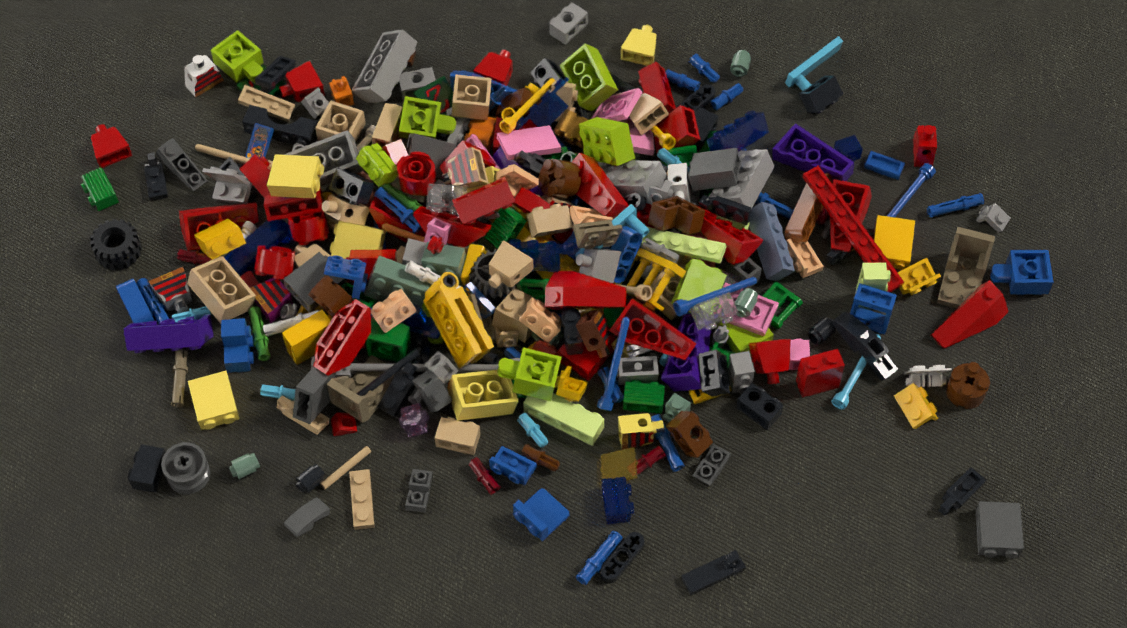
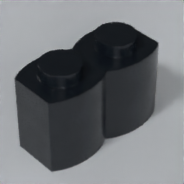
(572, 340)

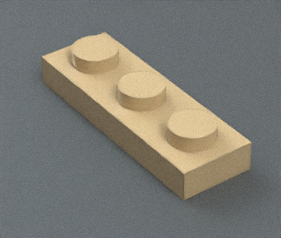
(275, 106)
(361, 499)

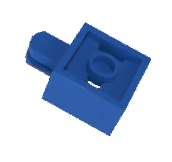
(1021, 265)

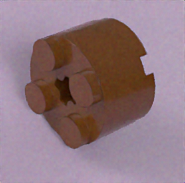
(559, 178)
(330, 295)
(968, 385)

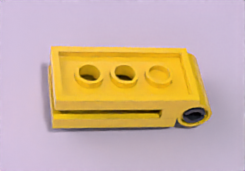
(457, 320)

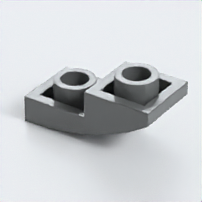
(712, 465)
(418, 490)
(304, 517)

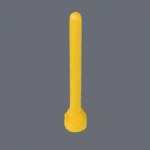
(509, 123)
(665, 139)

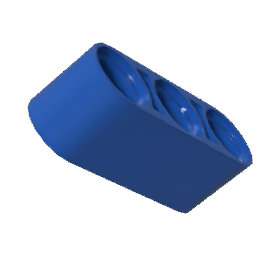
(628, 244)
(134, 302)

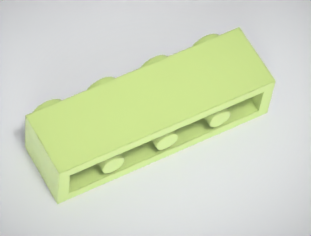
(566, 417)

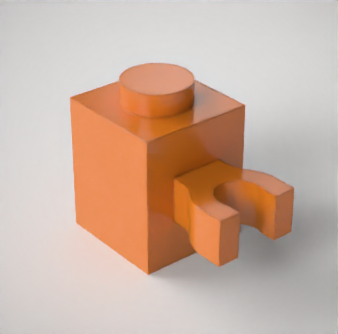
(341, 91)

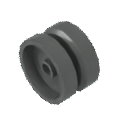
(186, 468)

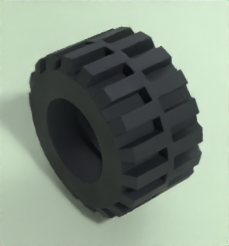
(113, 232)

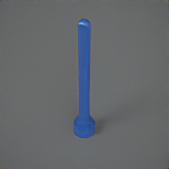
(925, 172)
(683, 306)
(606, 400)

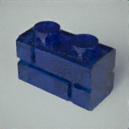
(616, 500)

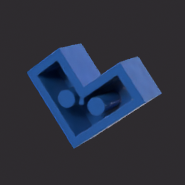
(237, 345)

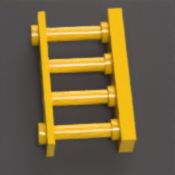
(658, 264)

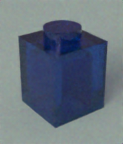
(849, 147)

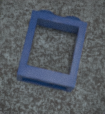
(876, 300)

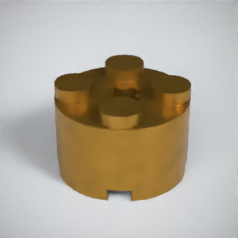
(569, 128)

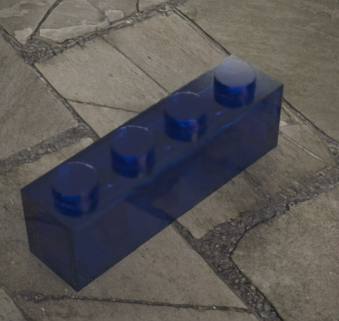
(741, 133)
(269, 234)

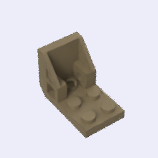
(965, 266)
(344, 392)

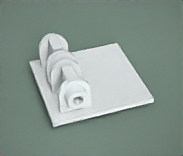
(933, 375)

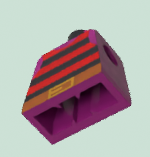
(271, 297)

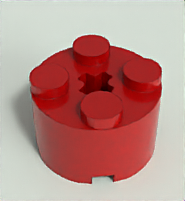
(416, 173)
(309, 227)
(274, 261)

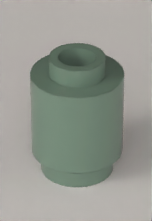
(740, 63)
(746, 302)
(244, 465)

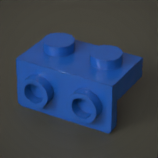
(512, 465)

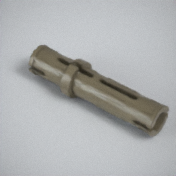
(180, 370)

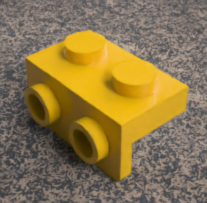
(916, 276)
(570, 387)
(915, 405)

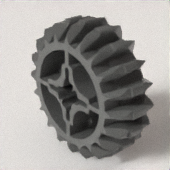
(480, 275)

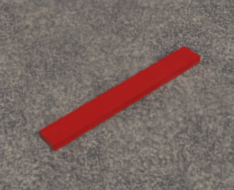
(849, 223)

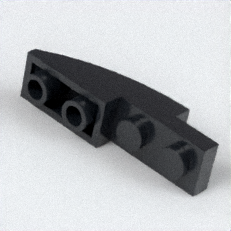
(865, 341)

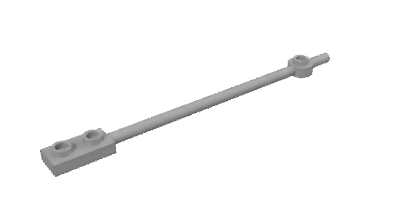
(421, 367)

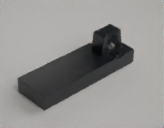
(274, 73)
(713, 572)

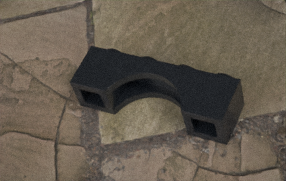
(300, 131)

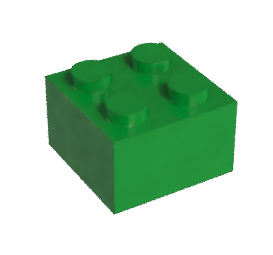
(390, 345)

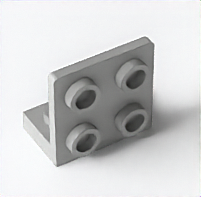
(229, 185)

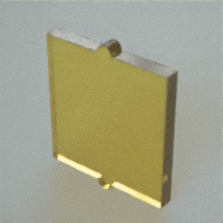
(619, 464)

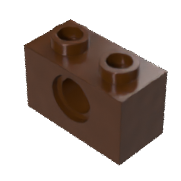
(680, 428)

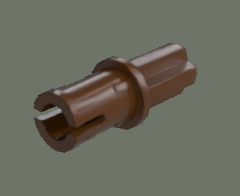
(540, 458)

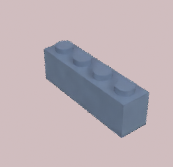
(773, 250)

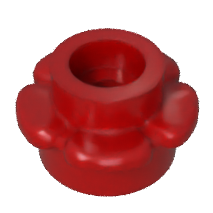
(435, 245)

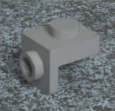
(657, 194)
(993, 216)

